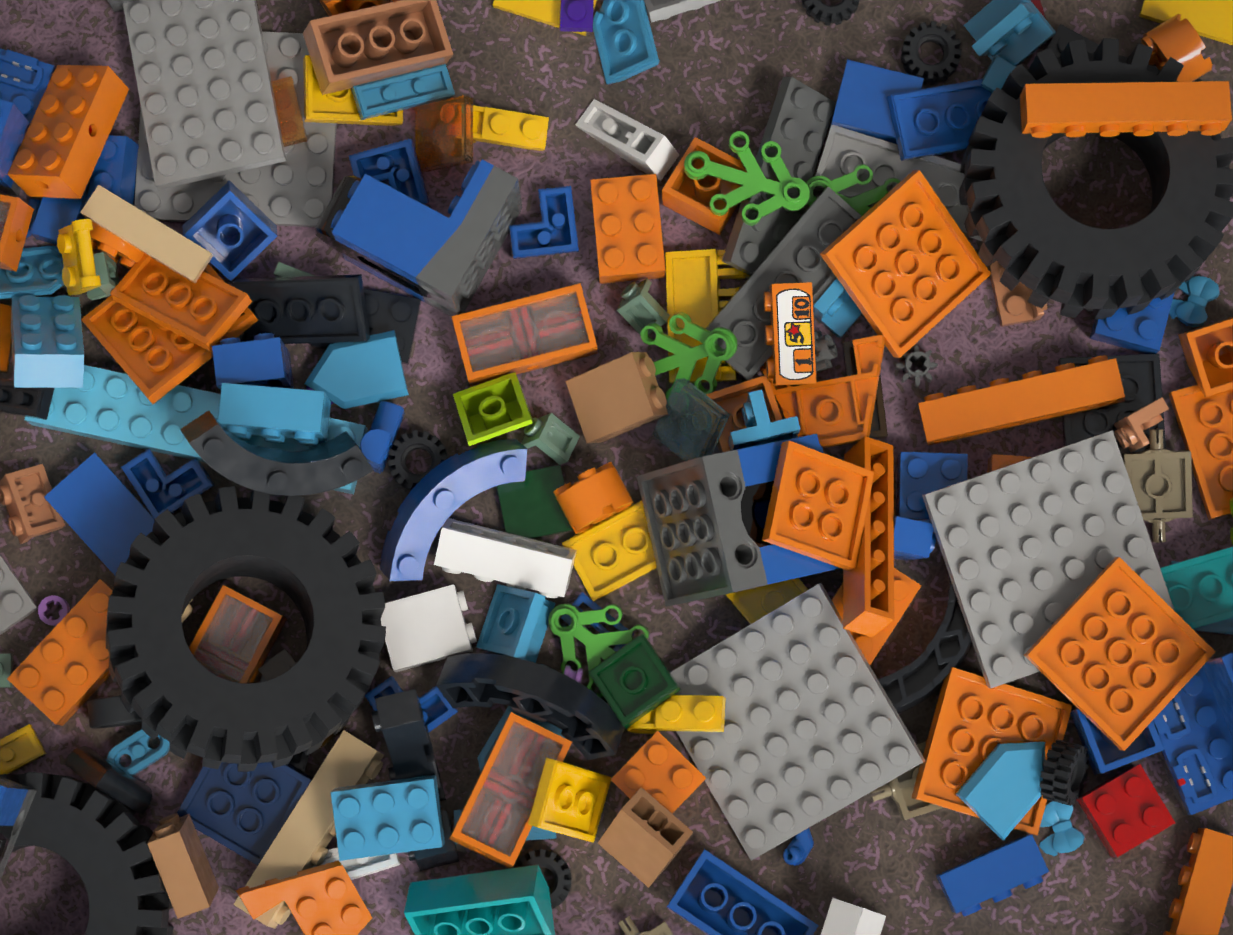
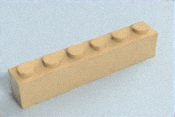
(311, 823)

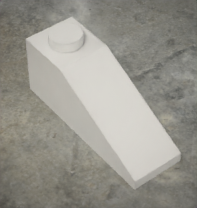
(629, 139)

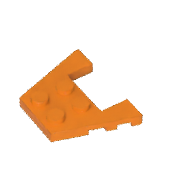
(838, 407)
(318, 898)

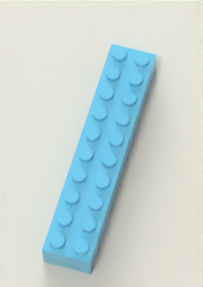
(118, 412)

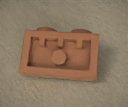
(1014, 304)
(1130, 428)
(25, 501)

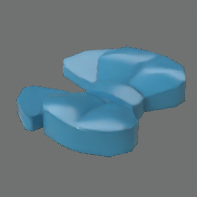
(1200, 292)
(1065, 836)

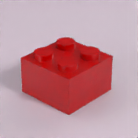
(1125, 810)

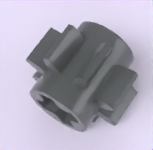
(824, 351)
(917, 375)

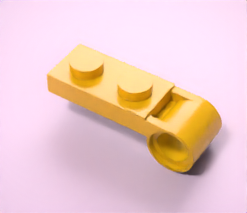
(509, 128)
(684, 714)

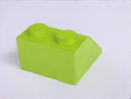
(492, 408)

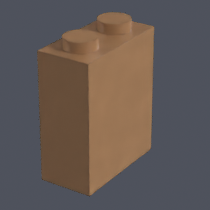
(617, 397)
(645, 837)
(183, 865)

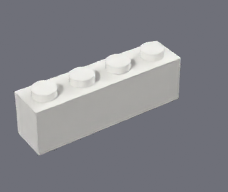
(504, 558)

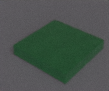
(531, 505)
(634, 680)

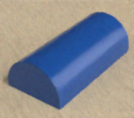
(730, 904)

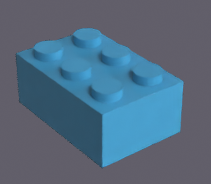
(47, 342)
(275, 413)
(387, 817)

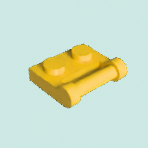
(78, 257)

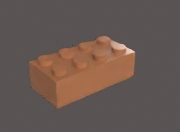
(376, 43)

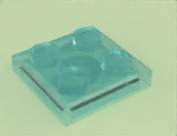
(691, 423)

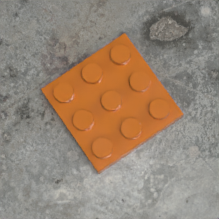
(818, 505)

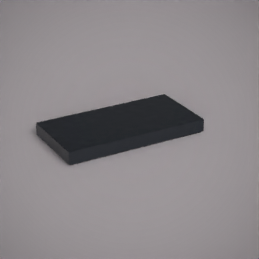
(307, 308)

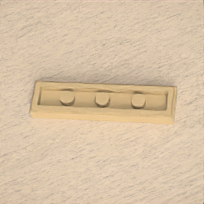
(146, 234)

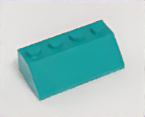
(482, 904)

